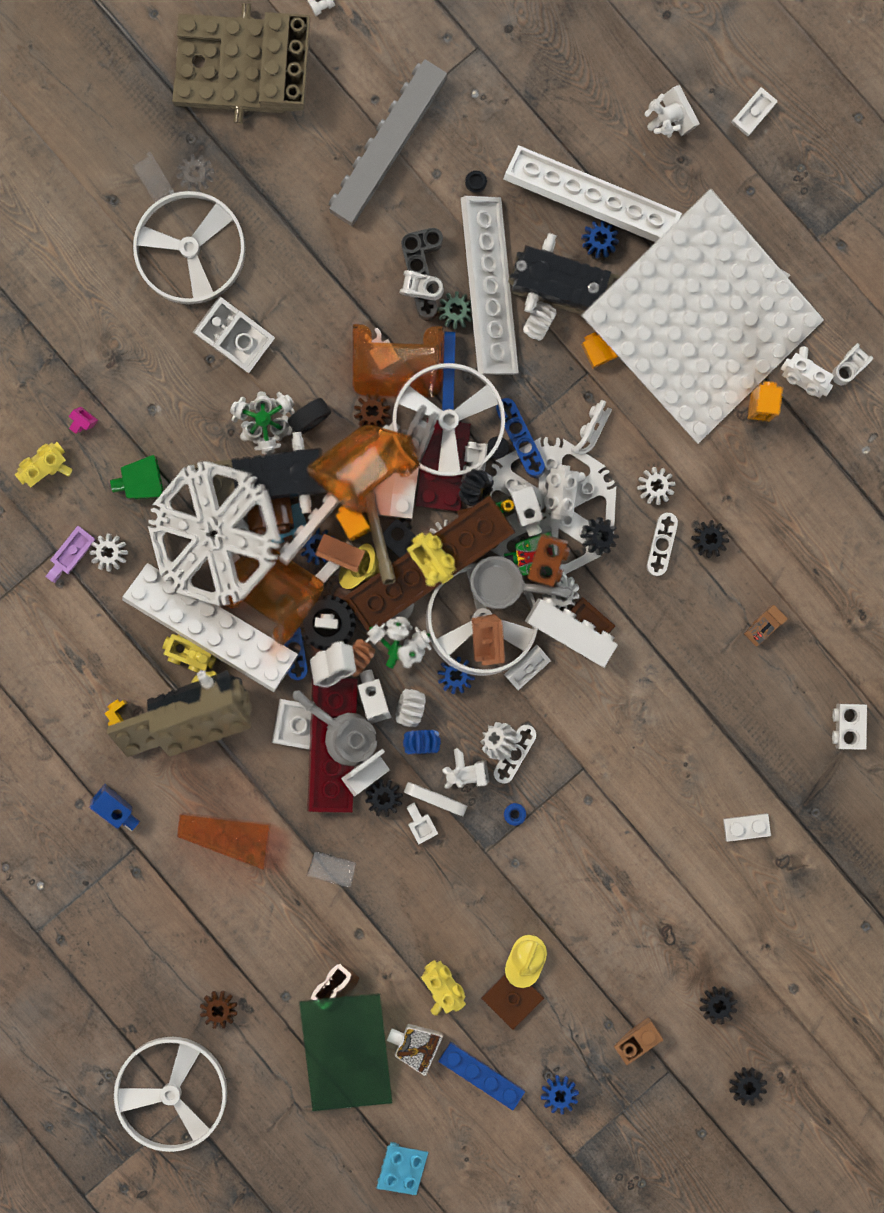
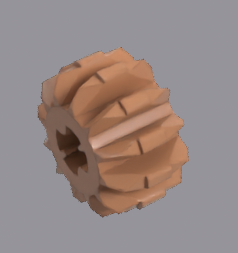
(363, 653)

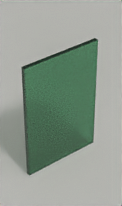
(346, 1051)

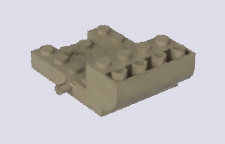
(247, 62)

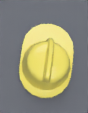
(367, 569)
(525, 961)

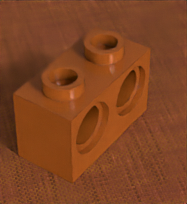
(543, 558)

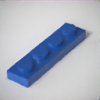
(481, 1076)

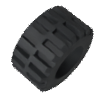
(346, 629)

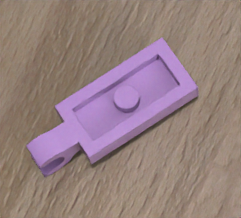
(70, 553)

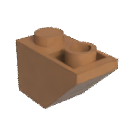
(638, 1041)

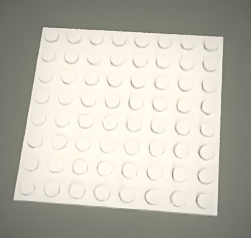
(703, 316)

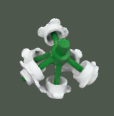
(263, 407)
(397, 630)

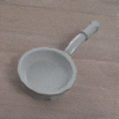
(499, 583)
(348, 737)

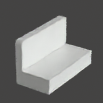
(366, 773)

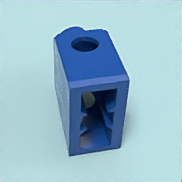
(106, 802)

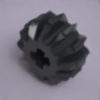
(475, 487)
(592, 531)
(712, 546)
(379, 791)
(721, 1012)
(754, 1079)

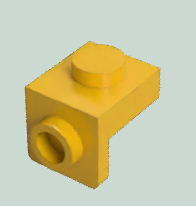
(112, 714)

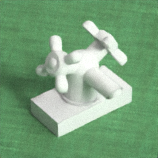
(676, 110)
(465, 775)

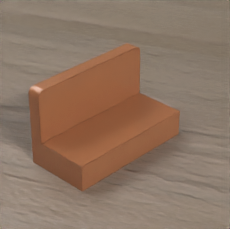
(339, 552)

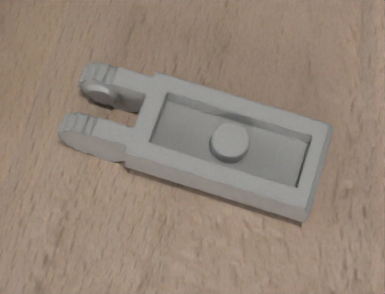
(422, 431)

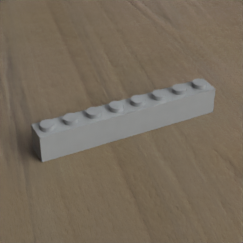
(388, 142)

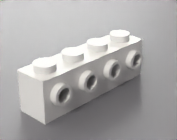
(571, 632)

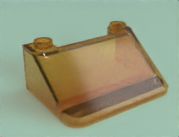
(389, 366)
(363, 463)
(281, 595)

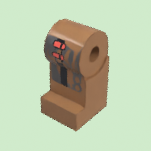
(765, 625)

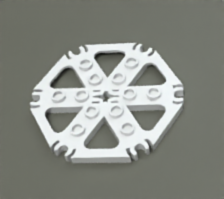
(586, 490)
(210, 518)

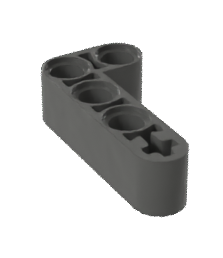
(418, 255)

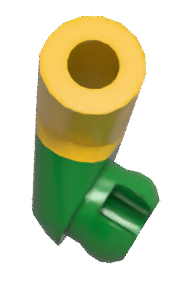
(505, 506)

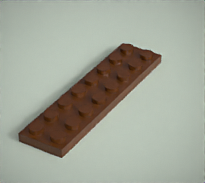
(463, 539)

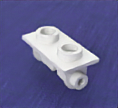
(474, 454)

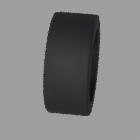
(309, 416)

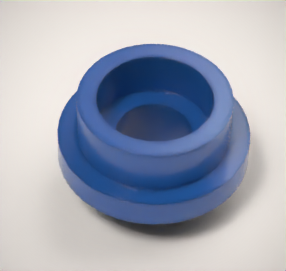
(515, 821)

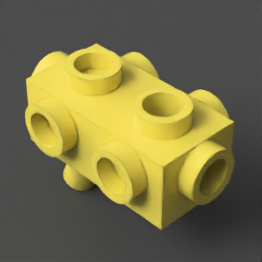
(45, 462)
(432, 559)
(193, 655)
(445, 990)

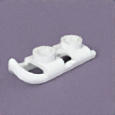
(587, 431)

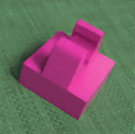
(81, 420)

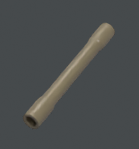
(385, 564)

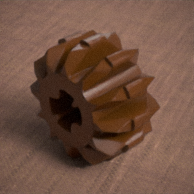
(372, 404)
(220, 1017)

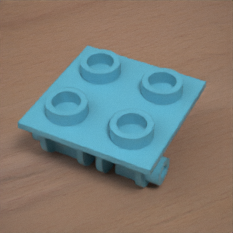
(402, 1169)

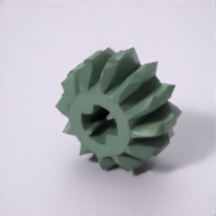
(458, 303)

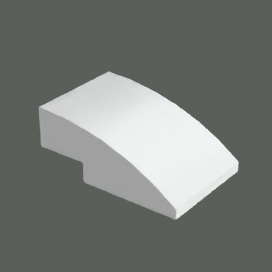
(233, 334)

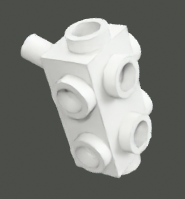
(807, 374)
(562, 491)

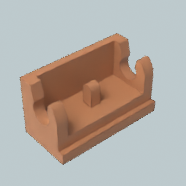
(488, 639)

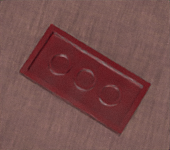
(436, 490)

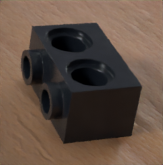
(399, 547)

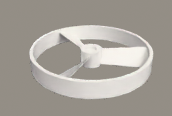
(189, 246)
(449, 419)
(515, 634)
(170, 1094)

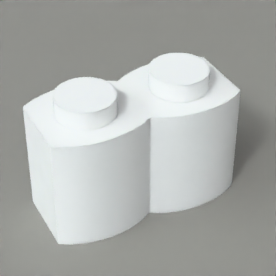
(332, 664)

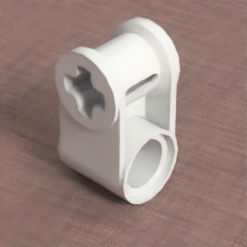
(419, 286)
(853, 363)

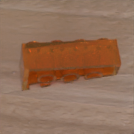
(231, 837)

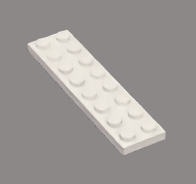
(590, 194)
(489, 285)
(211, 629)

